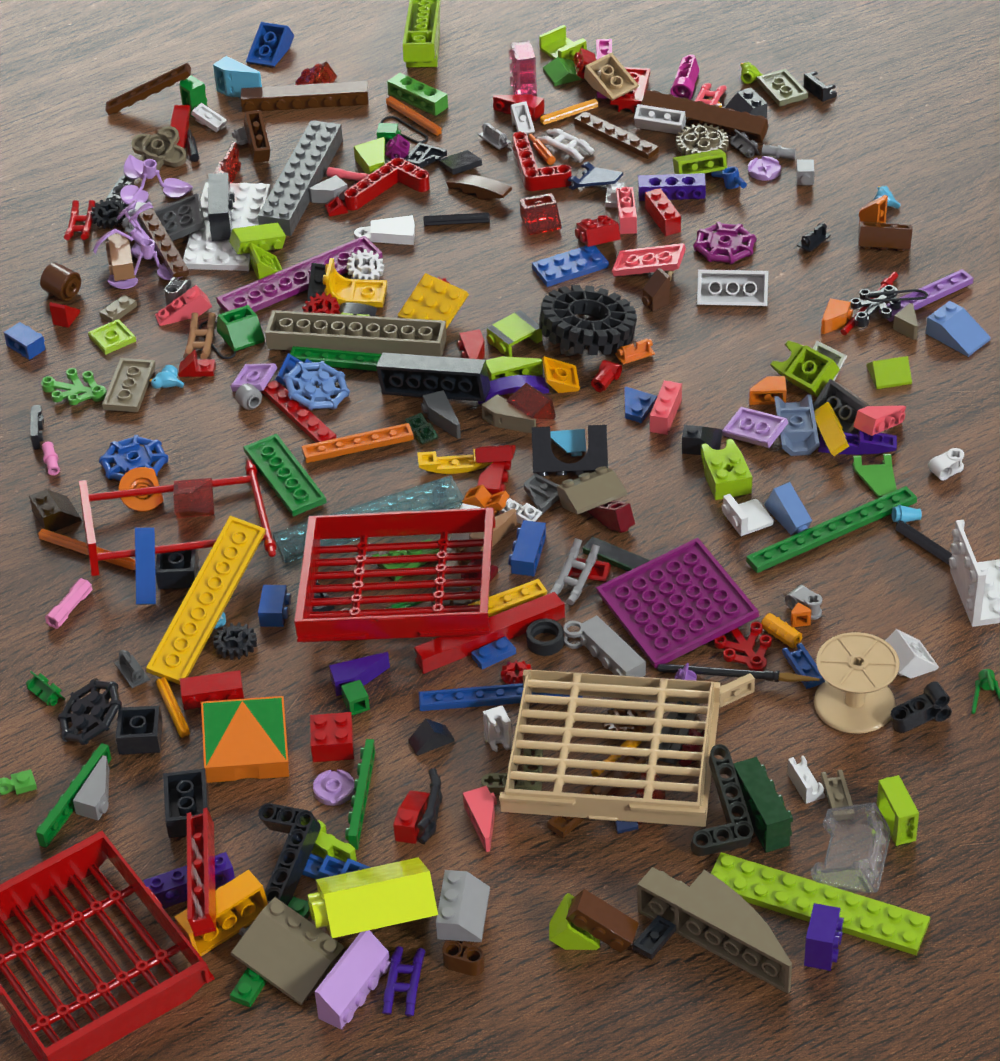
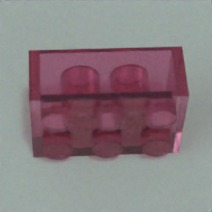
(523, 68)

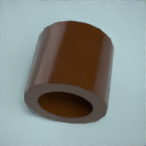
(60, 281)

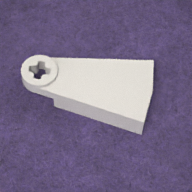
(391, 230)

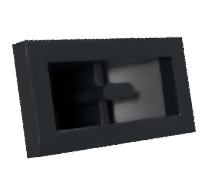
(430, 736)

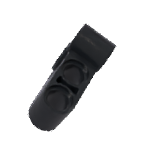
(921, 709)

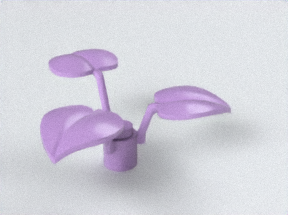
(145, 169)
(137, 233)
(146, 251)

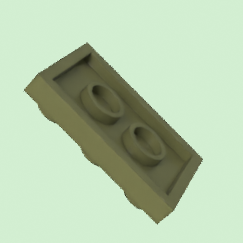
(782, 87)

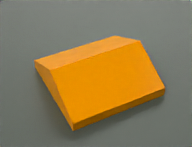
(560, 375)

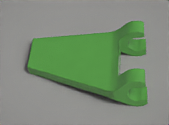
(878, 476)

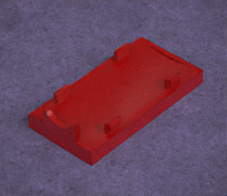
(634, 97)

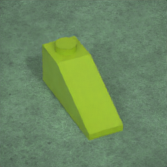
(511, 366)

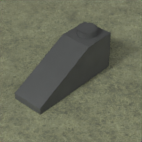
(440, 412)

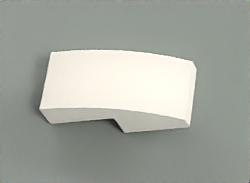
(524, 512)

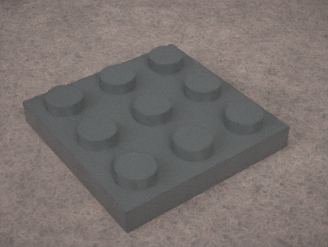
(182, 217)

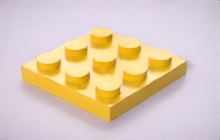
(433, 300)

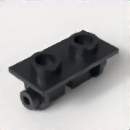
(814, 238)

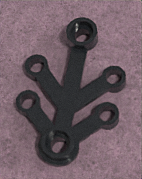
(862, 318)

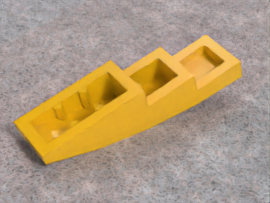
(830, 429)

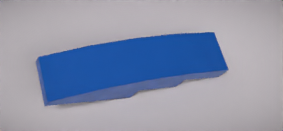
(330, 866)

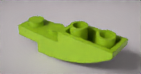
(328, 845)

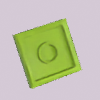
(112, 336)

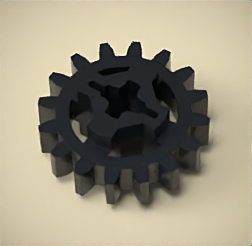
(106, 213)
(235, 641)

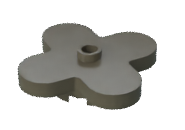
(160, 147)

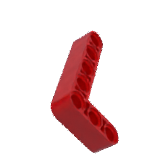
(533, 177)
(383, 178)

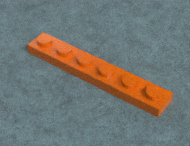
(357, 442)

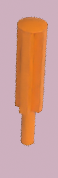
(542, 150)

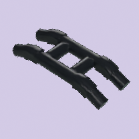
(429, 819)

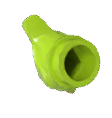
(749, 72)

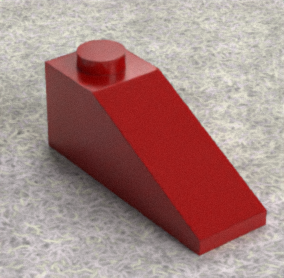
(409, 816)

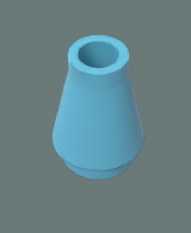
(905, 514)

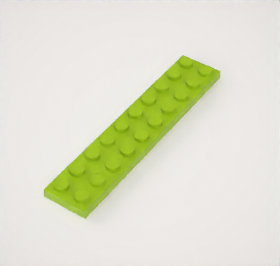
(797, 895)

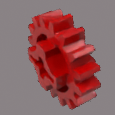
(322, 304)

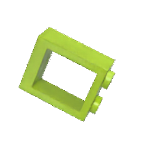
(897, 810)

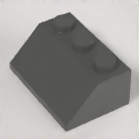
(843, 403)

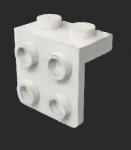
(746, 516)

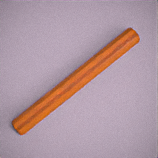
(413, 115)

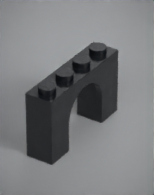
(545, 461)

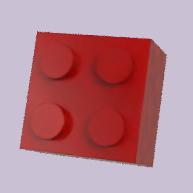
(332, 737)

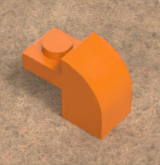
(480, 497)

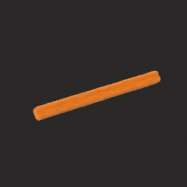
(81, 547)

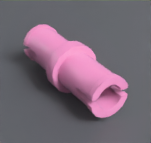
(50, 458)

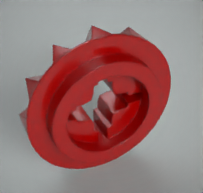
(508, 672)

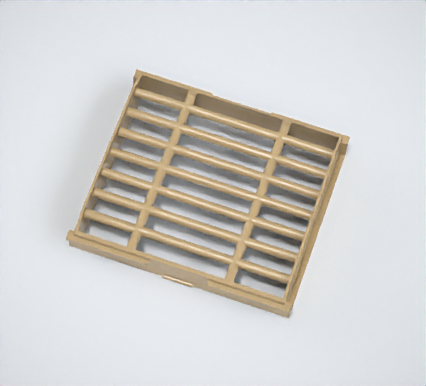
(613, 807)

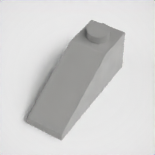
(94, 794)

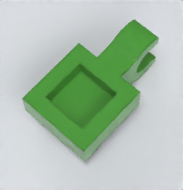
(19, 782)

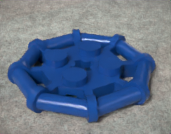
(131, 448)

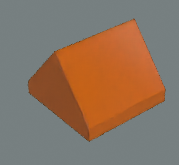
(800, 616)

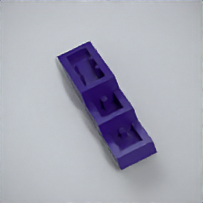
(864, 443)

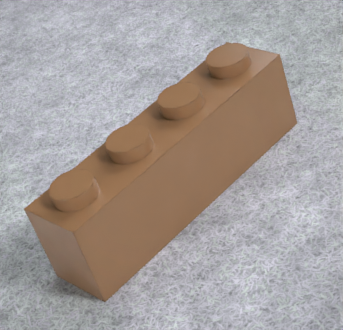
(120, 257)

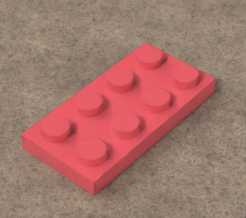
(648, 259)

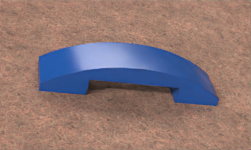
(145, 566)

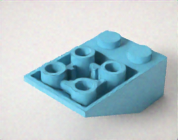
(233, 75)

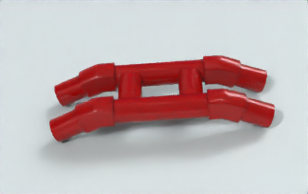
(85, 229)

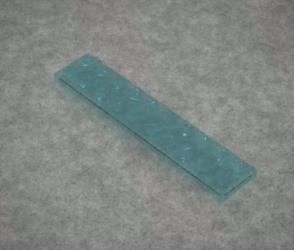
(434, 495)

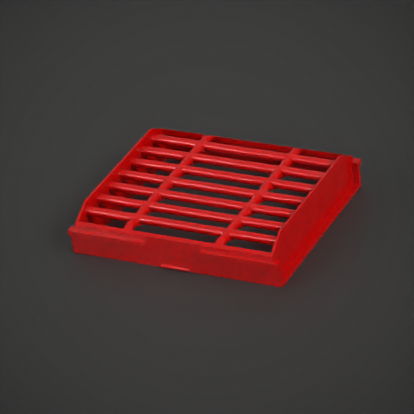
(395, 622)
(50, 879)

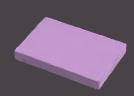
(755, 427)

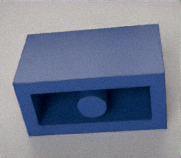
(24, 340)
(273, 605)

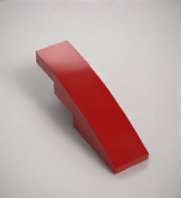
(180, 121)

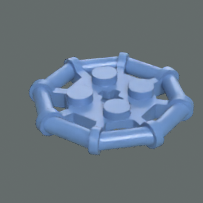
(318, 397)

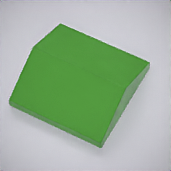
(561, 71)

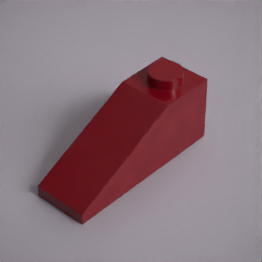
(614, 515)

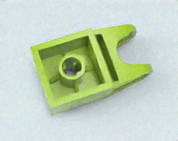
(806, 368)
(726, 470)

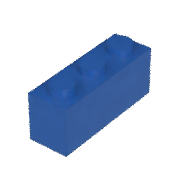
(527, 548)

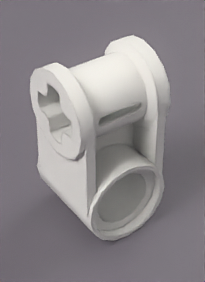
(947, 463)

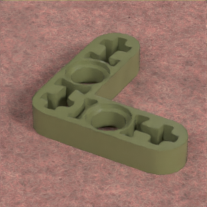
(496, 778)

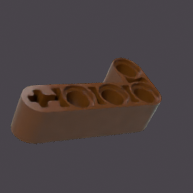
(463, 957)

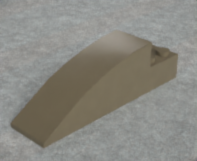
(717, 921)

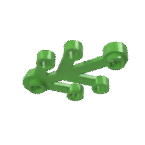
(95, 391)

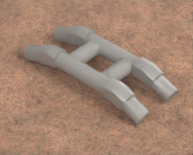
(572, 562)

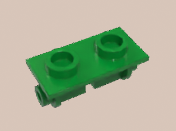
(50, 692)

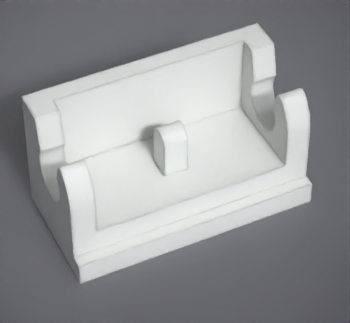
(497, 728)
(804, 781)

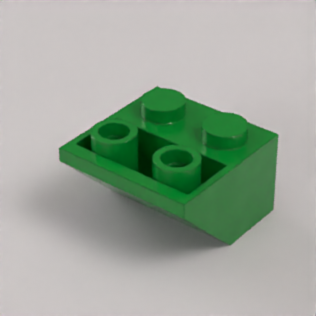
(192, 92)
(240, 328)

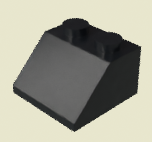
(748, 101)

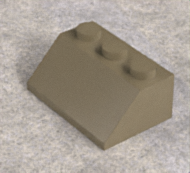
(590, 490)

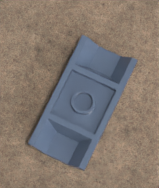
(801, 432)

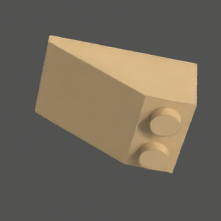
(609, 77)

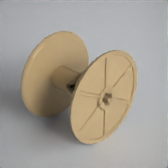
(856, 682)

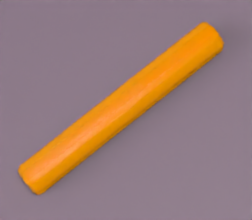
(569, 111)
(173, 707)

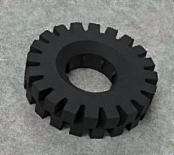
(562, 326)

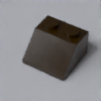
(53, 510)

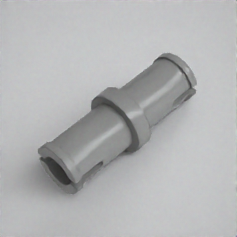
(778, 151)

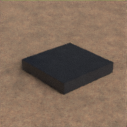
(460, 162)

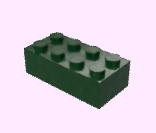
(765, 807)

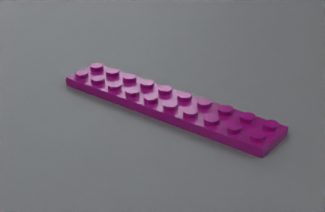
(292, 279)

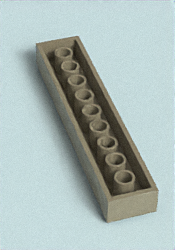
(355, 333)

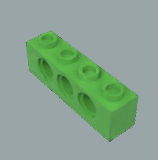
(417, 94)

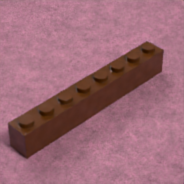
(304, 96)
(698, 112)

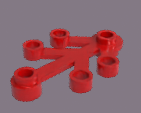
(754, 661)

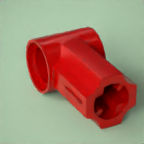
(607, 372)

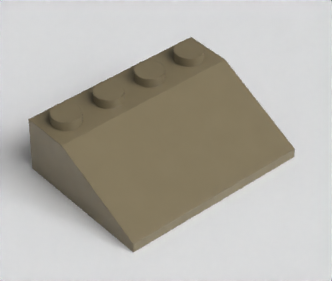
(288, 951)

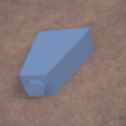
(788, 509)

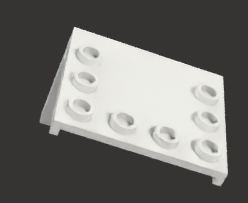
(975, 581)

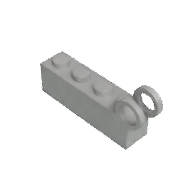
(607, 647)

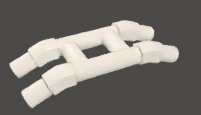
(569, 148)

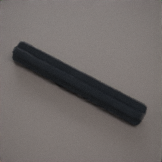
(456, 219)
(924, 541)

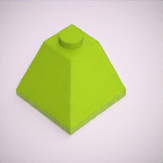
(566, 933)

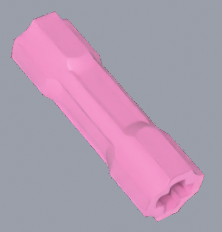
(60, 613)

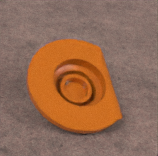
(141, 478)

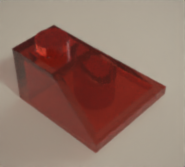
(193, 498)

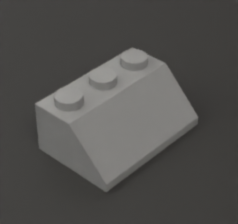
(462, 907)

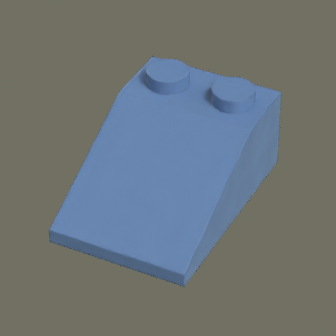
(956, 329)

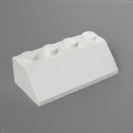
(732, 287)

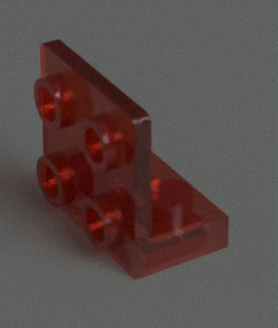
(318, 74)
(230, 163)

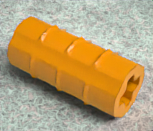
(781, 630)

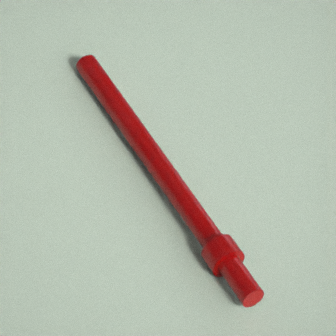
(887, 281)

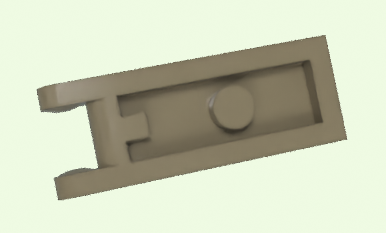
(836, 790)

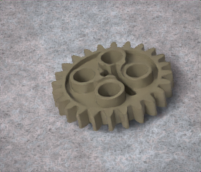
(701, 139)

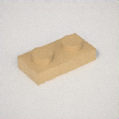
(736, 689)

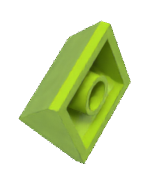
(263, 262)
(890, 372)

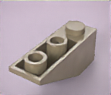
(504, 415)

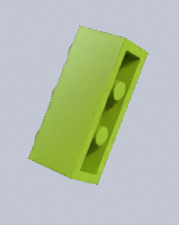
(700, 162)
(264, 236)

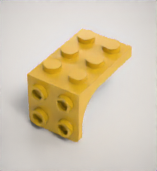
(353, 290)

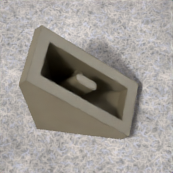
(906, 322)

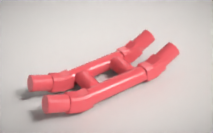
(706, 92)

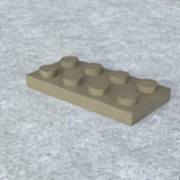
(129, 385)

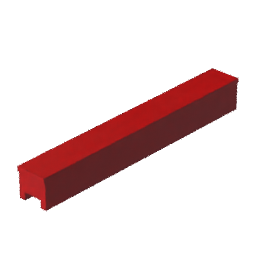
(508, 623)
(201, 873)

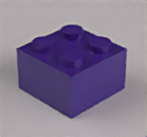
(823, 937)

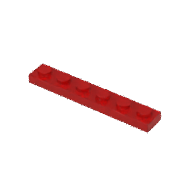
(298, 413)

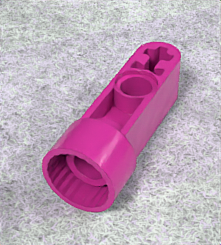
(686, 78)

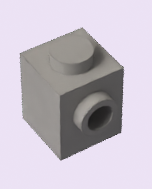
(805, 172)

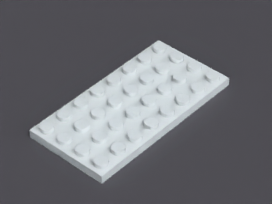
(220, 255)

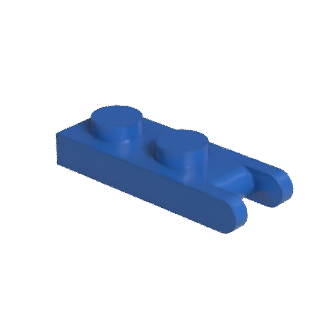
(803, 665)

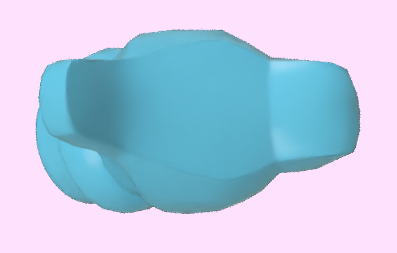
(884, 190)
(167, 378)

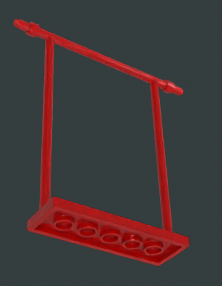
(94, 557)

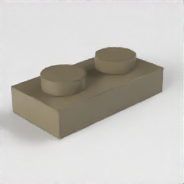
(118, 308)

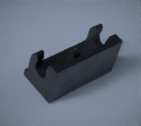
(818, 88)

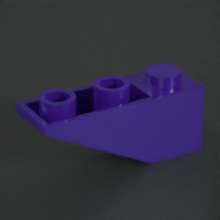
(358, 669)

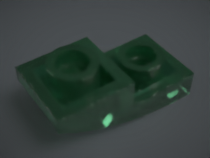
(421, 429)

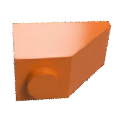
(875, 210)
(836, 315)
(766, 389)

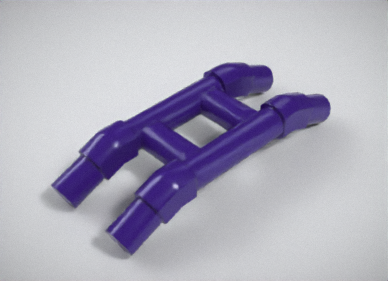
(410, 988)

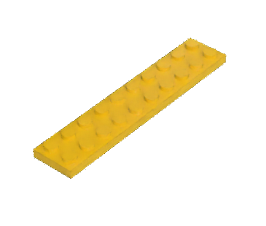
(206, 600)

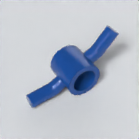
(731, 177)

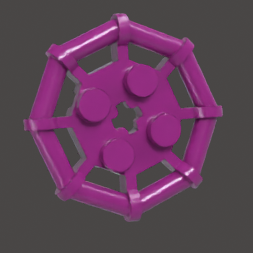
(729, 249)

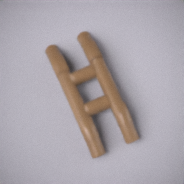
(194, 331)

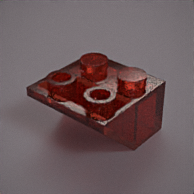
(540, 214)

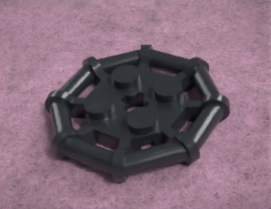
(97, 704)

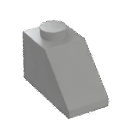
(328, 190)

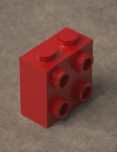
(597, 231)

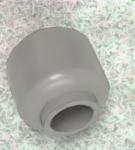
(248, 396)

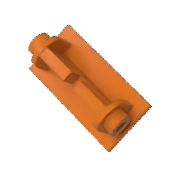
(630, 353)

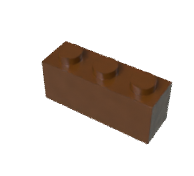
(257, 136)
(885, 235)
(602, 920)

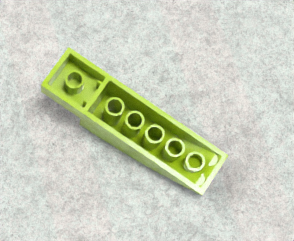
(422, 34)

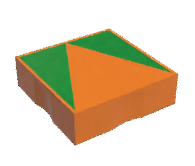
(244, 739)

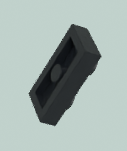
(654, 937)

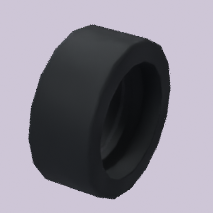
(545, 626)

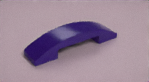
(512, 383)

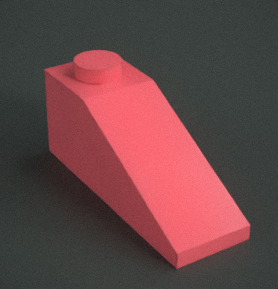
(481, 811)

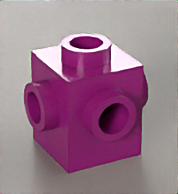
(397, 148)

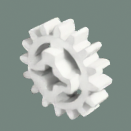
(365, 266)

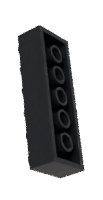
(430, 374)

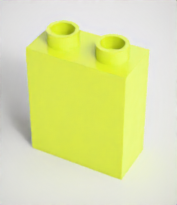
(373, 898)

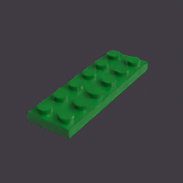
(285, 475)

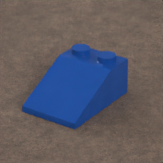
(270, 44)

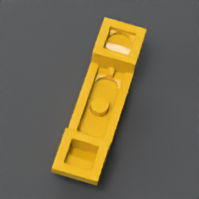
(449, 464)

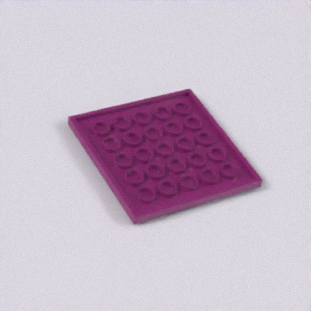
(677, 602)

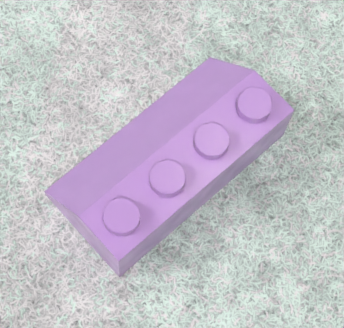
(351, 980)

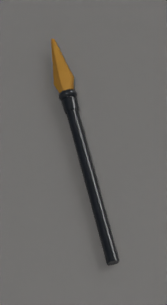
(766, 675)

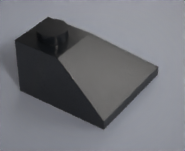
(694, 436)

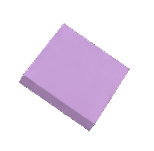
(254, 374)

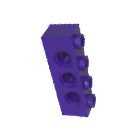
(674, 185)
(172, 886)

